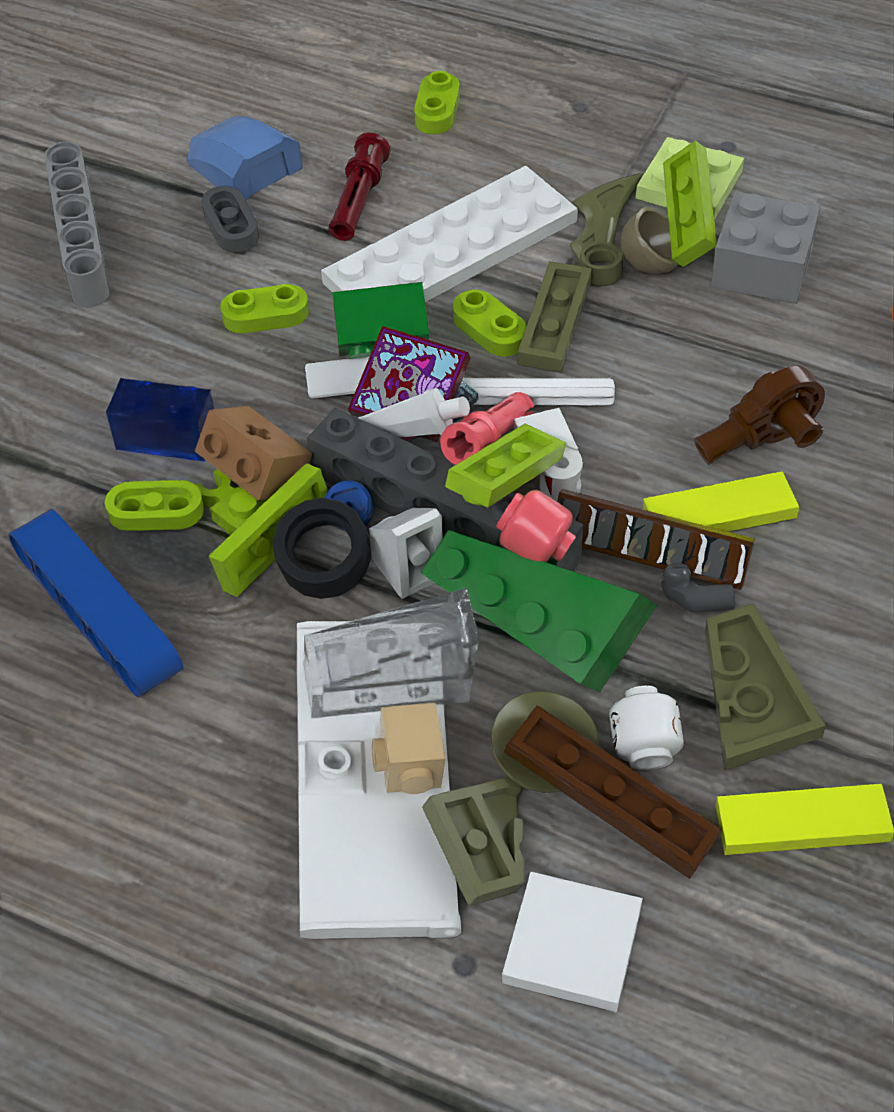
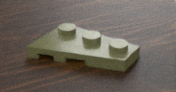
(755, 690)

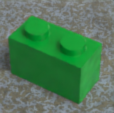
(364, 311)

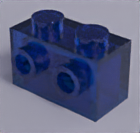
(158, 418)

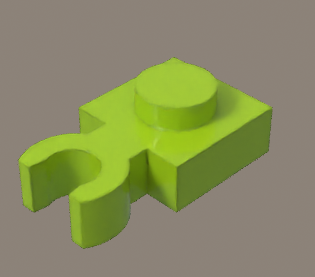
(228, 505)

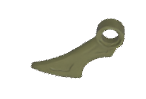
(601, 212)

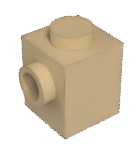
(409, 748)

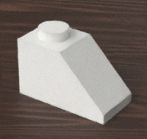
(404, 546)

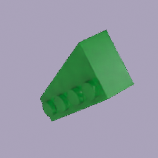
(553, 611)

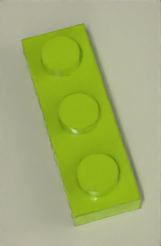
(689, 204)
(505, 465)
(250, 546)

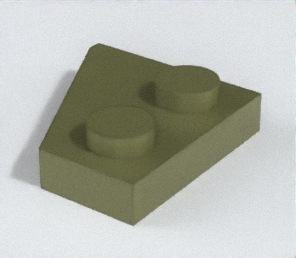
(480, 837)

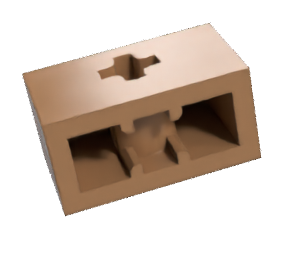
(250, 450)

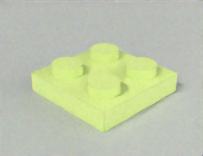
(723, 174)

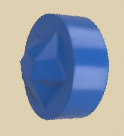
(354, 496)

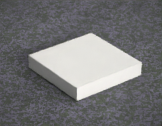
(572, 941)

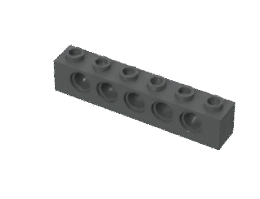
(407, 478)

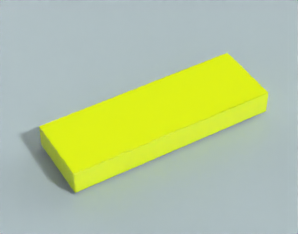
(731, 504)
(804, 819)

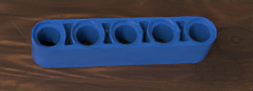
(96, 603)

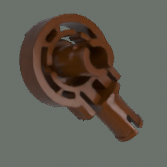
(769, 415)

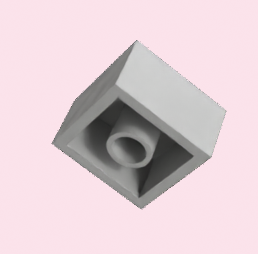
(765, 247)

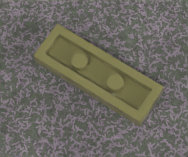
(554, 317)

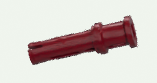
(346, 217)

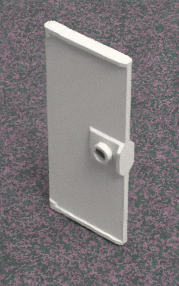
(362, 851)

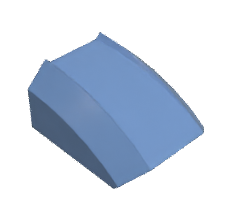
(244, 154)

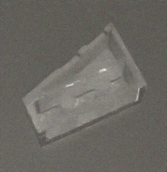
(394, 658)

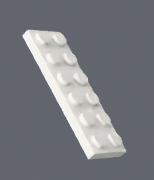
(459, 238)

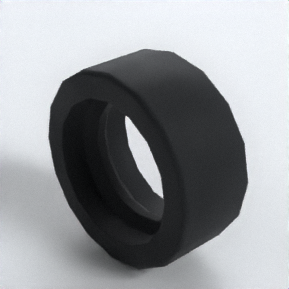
(315, 514)

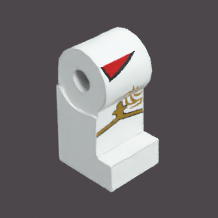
(567, 471)

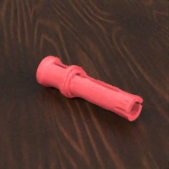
(483, 428)

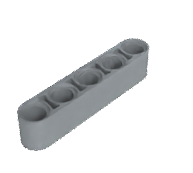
(76, 224)

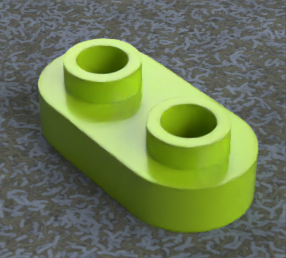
(437, 102)
(264, 308)
(488, 322)
(154, 505)

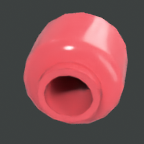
(536, 527)

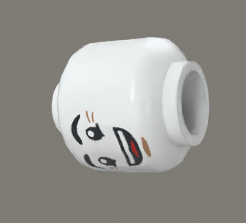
(646, 728)

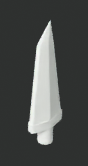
(419, 415)

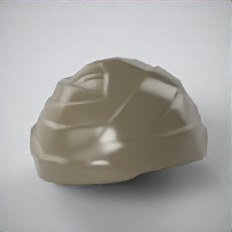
(647, 242)

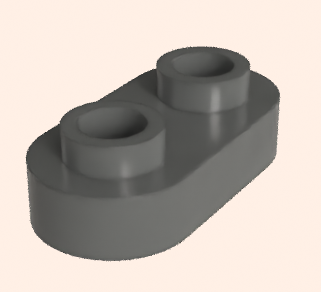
(230, 219)

